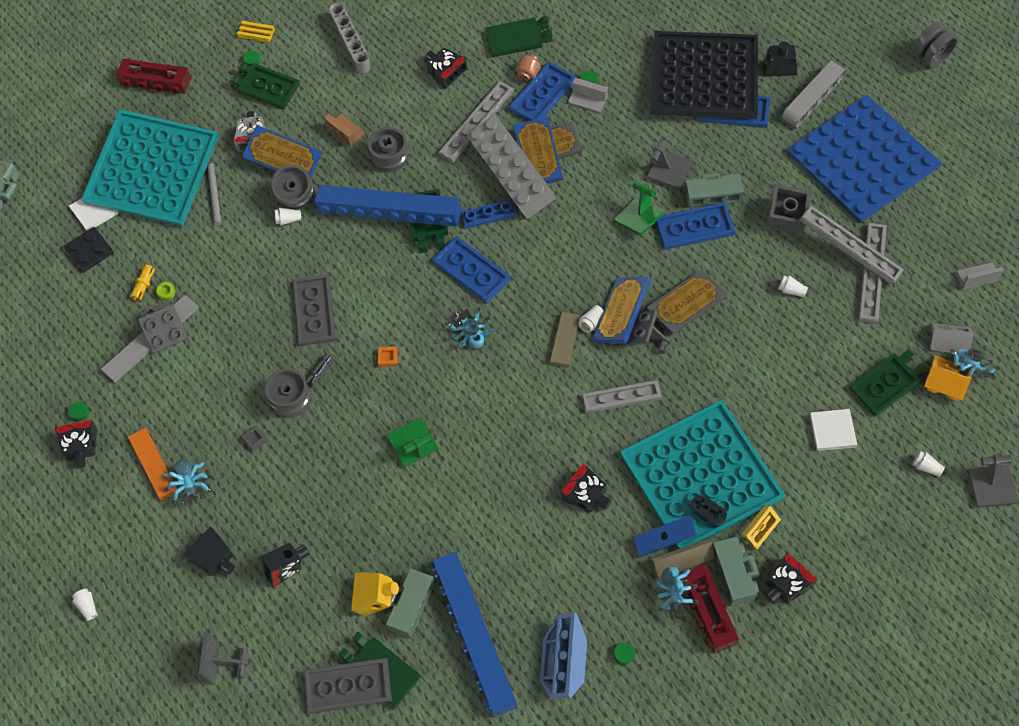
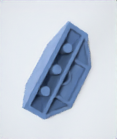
(563, 657)

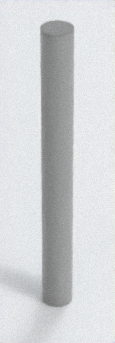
(214, 194)

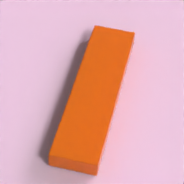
(152, 462)

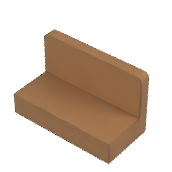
(344, 128)

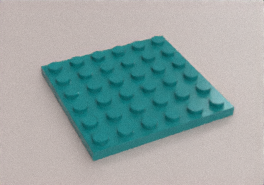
(150, 167)
(704, 458)

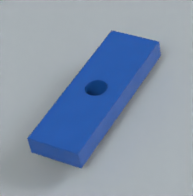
(480, 215)
(654, 539)

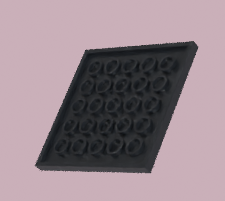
(705, 75)

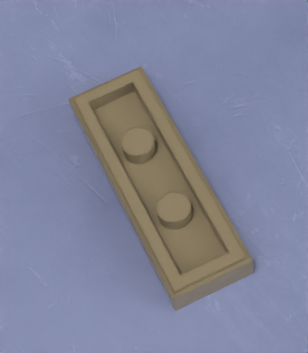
(565, 339)
(685, 557)

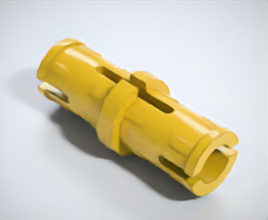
(142, 283)

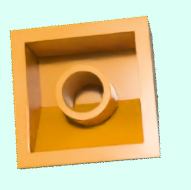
(947, 379)

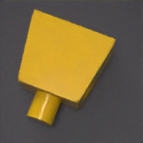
(372, 593)

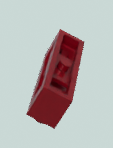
(153, 76)
(722, 640)

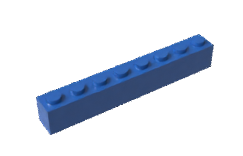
(388, 205)
(474, 634)

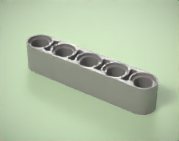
(350, 38)
(813, 94)

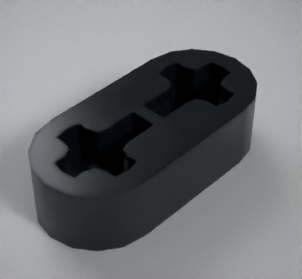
(711, 508)

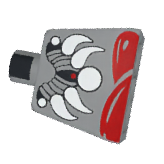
(245, 129)

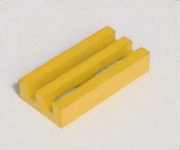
(256, 29)
(759, 524)

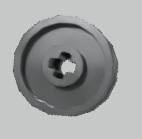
(935, 44)
(388, 149)
(283, 183)
(288, 392)

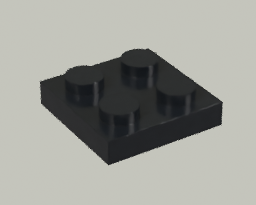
(88, 249)

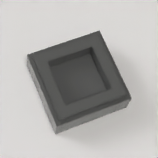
(254, 438)

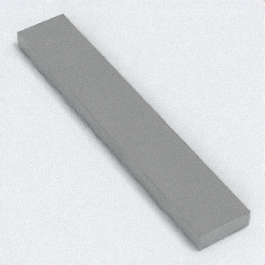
(484, 110)
(851, 245)
(872, 282)
(140, 347)

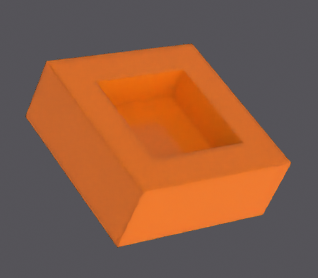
(387, 356)

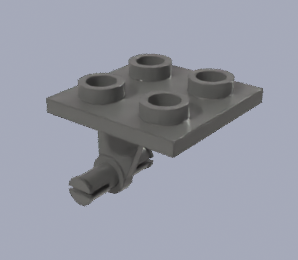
(669, 167)
(162, 326)
(644, 329)
(993, 483)
(209, 659)

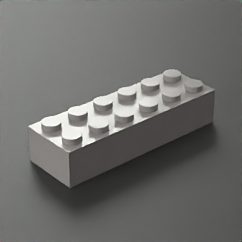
(511, 166)

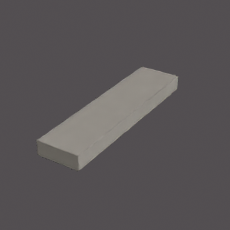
(621, 396)

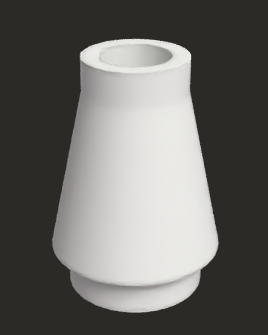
(285, 216)
(791, 286)
(590, 319)
(928, 464)
(84, 602)

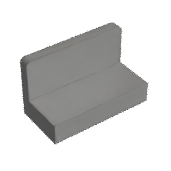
(588, 95)
(979, 275)
(950, 337)

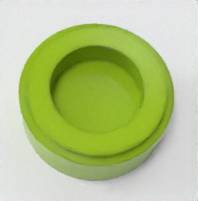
(165, 291)

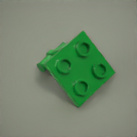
(640, 212)
(412, 442)

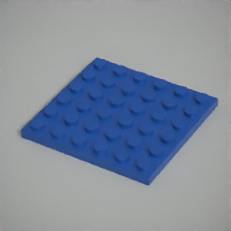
(863, 158)

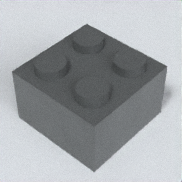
(787, 208)

